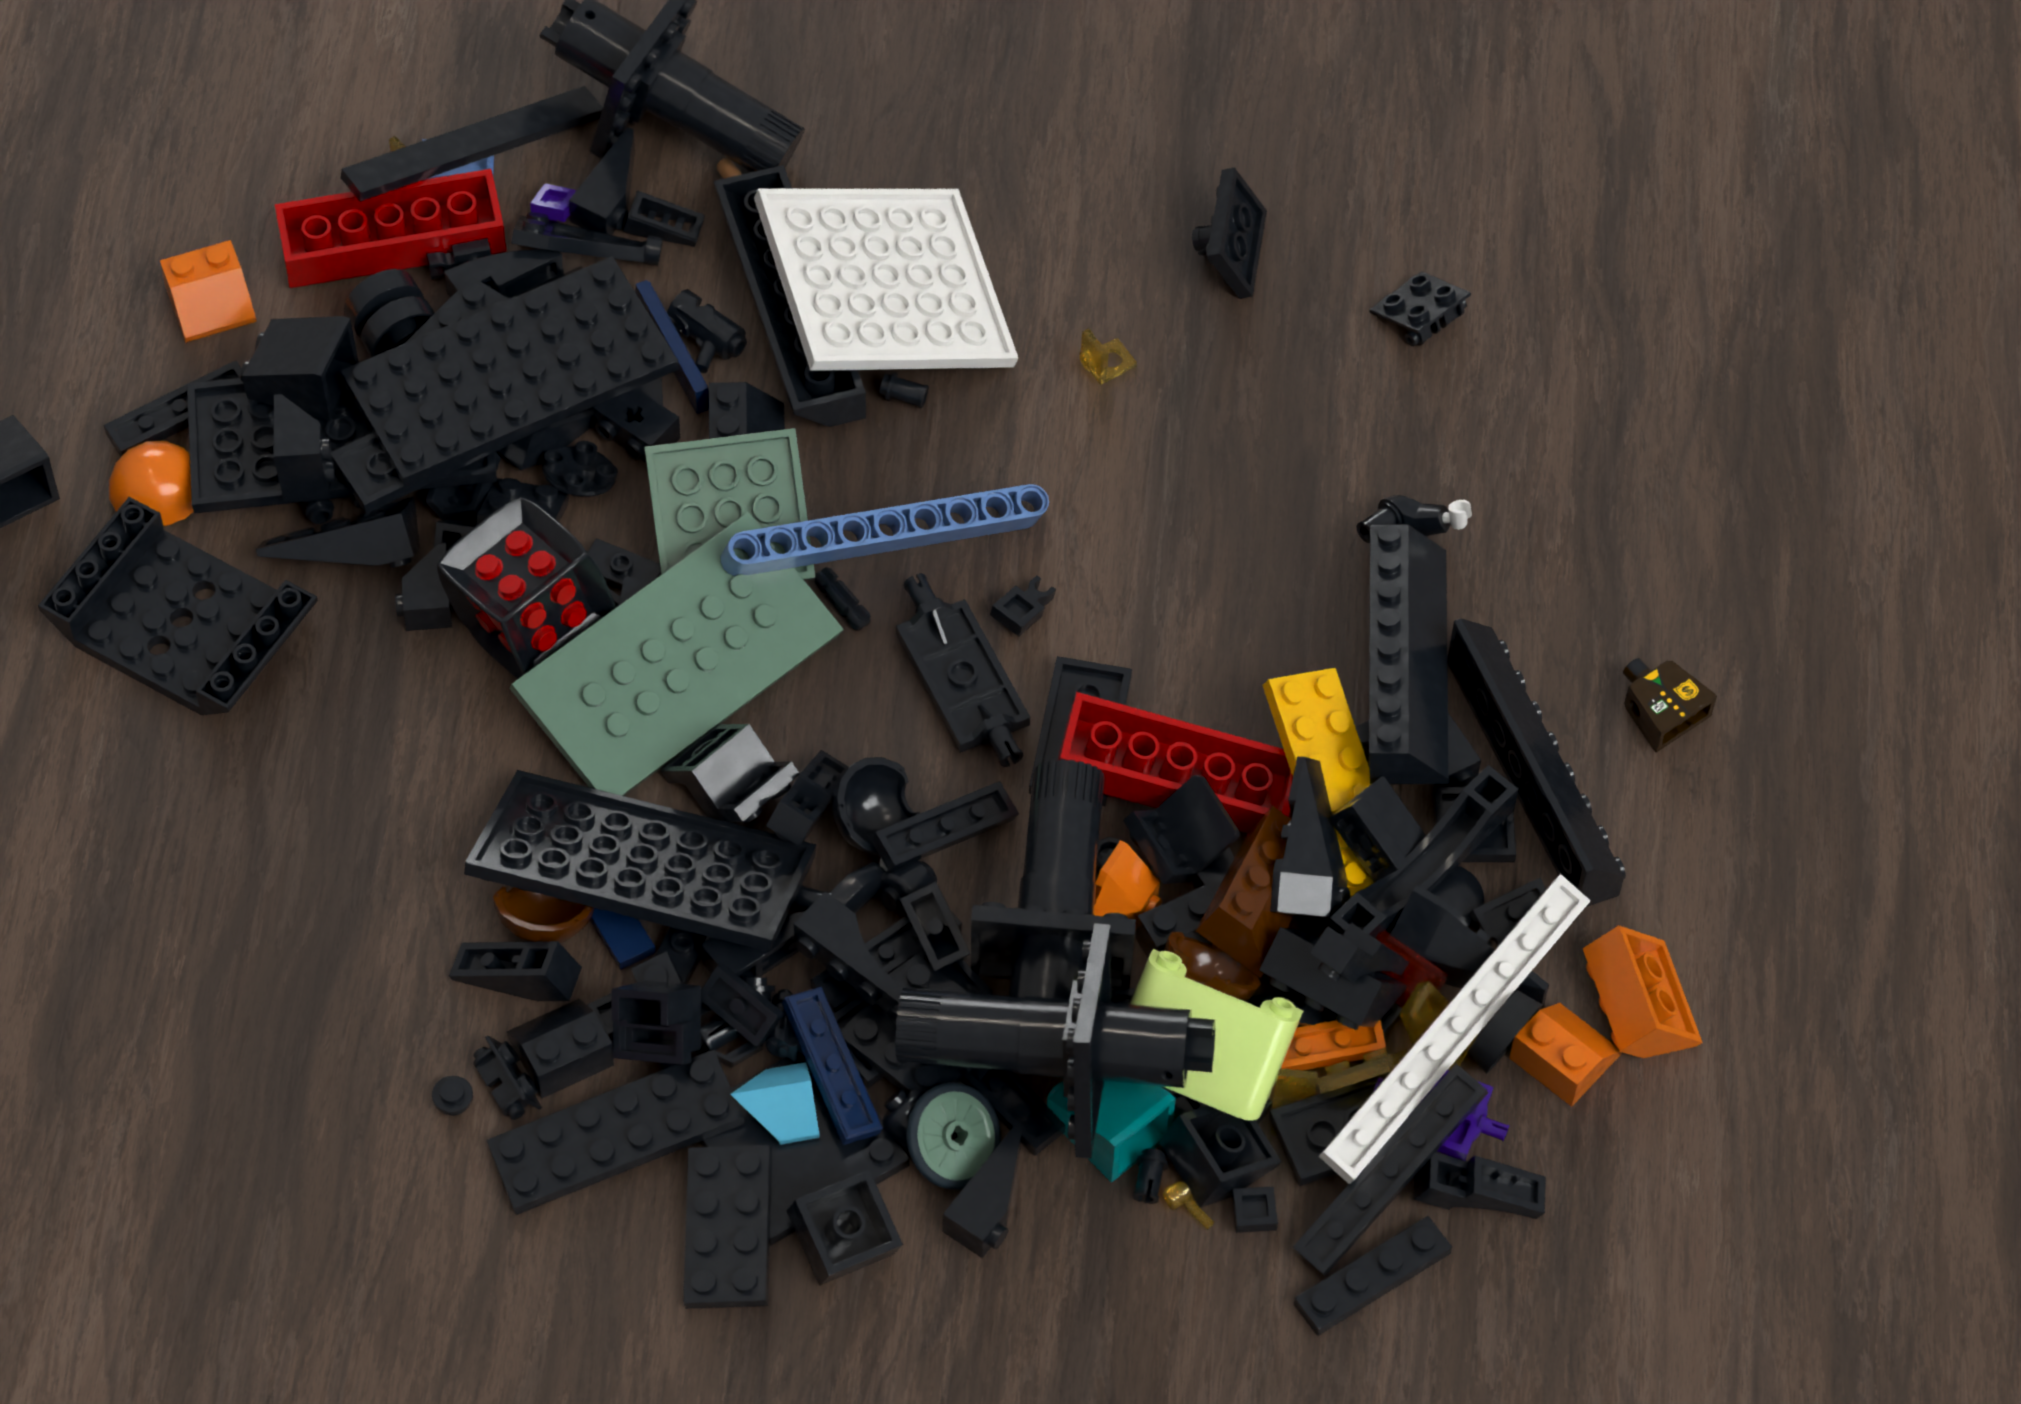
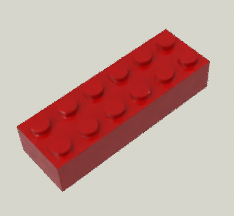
(396, 230)
(1154, 755)

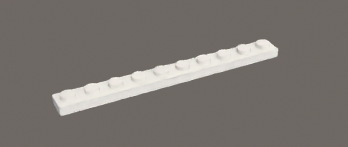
(1454, 1029)

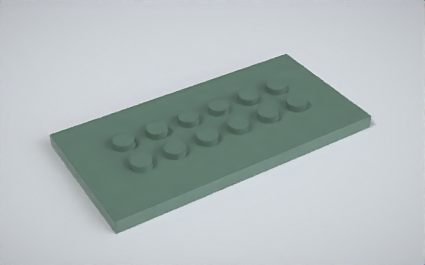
(673, 663)

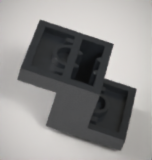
(730, 773)

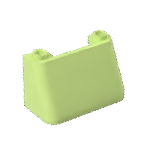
(1247, 1038)

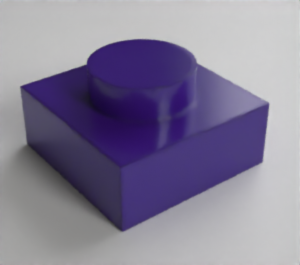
(553, 202)

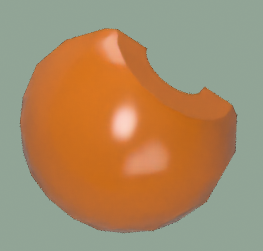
(155, 476)

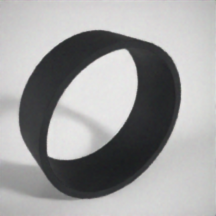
(1502, 1029)

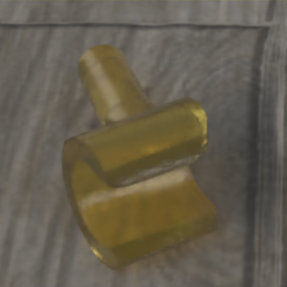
(1180, 1194)

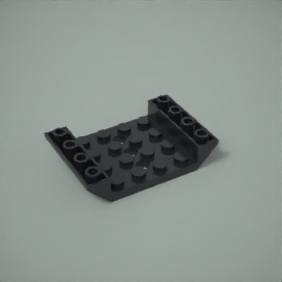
(141, 579)

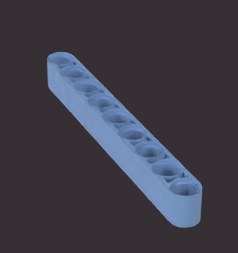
(871, 539)

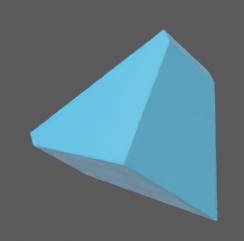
(782, 1102)

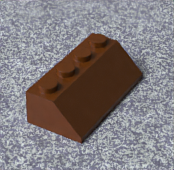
(1240, 911)

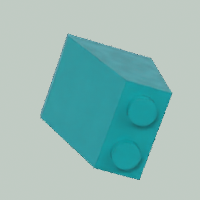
(1128, 1122)

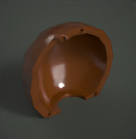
(539, 916)
(1213, 967)

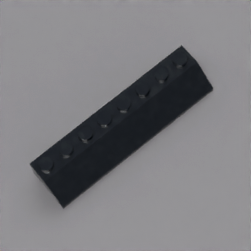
(817, 395)
(1408, 657)
(1532, 762)

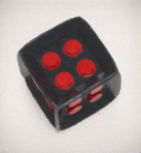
(523, 585)

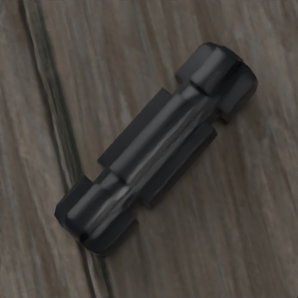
(842, 598)

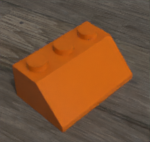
(1640, 993)

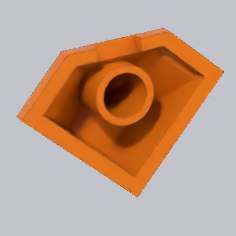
(1126, 885)

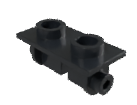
(516, 1088)

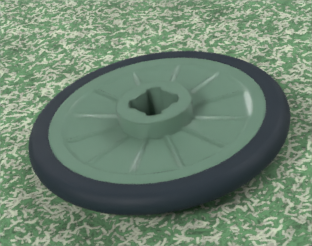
(929, 1132)

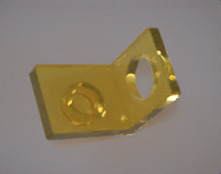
(1095, 357)
(1292, 1087)

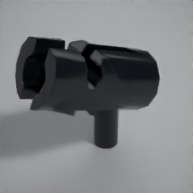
(707, 326)

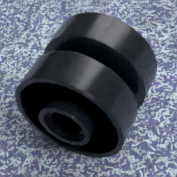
(386, 310)

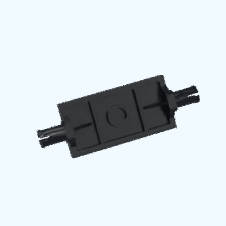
(962, 673)

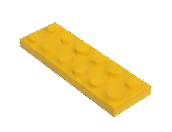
(1319, 725)

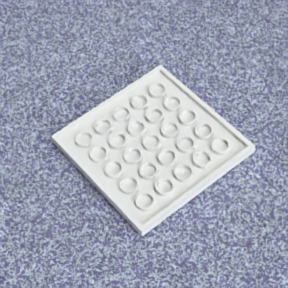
(885, 279)

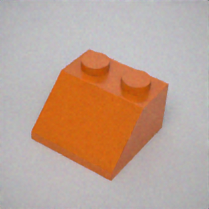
(208, 291)
(1562, 1052)

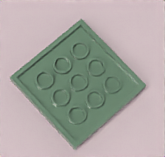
(715, 481)

